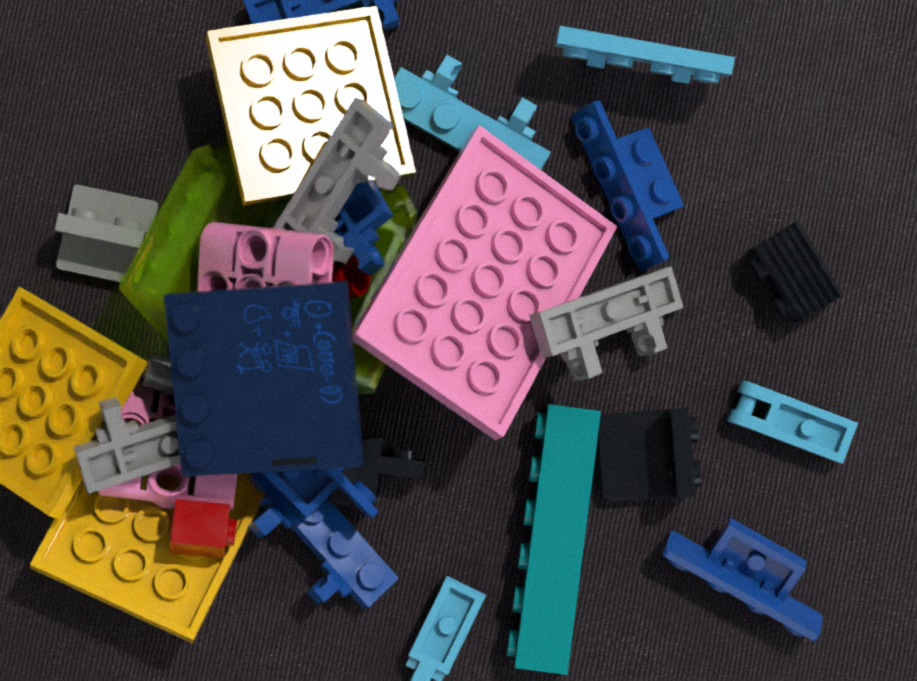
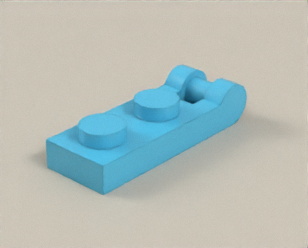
(794, 422)

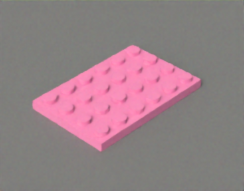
(472, 272)

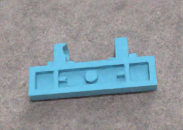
(664, 59)
(434, 109)

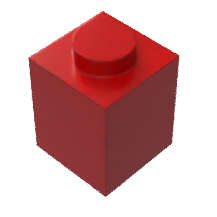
(201, 529)

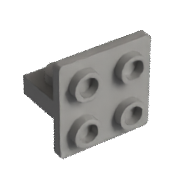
(102, 232)

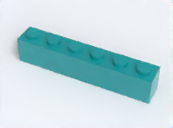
(555, 540)

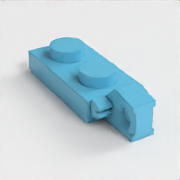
(444, 630)

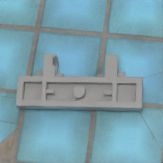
(347, 158)
(631, 305)
(125, 449)

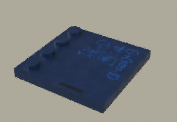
(264, 379)

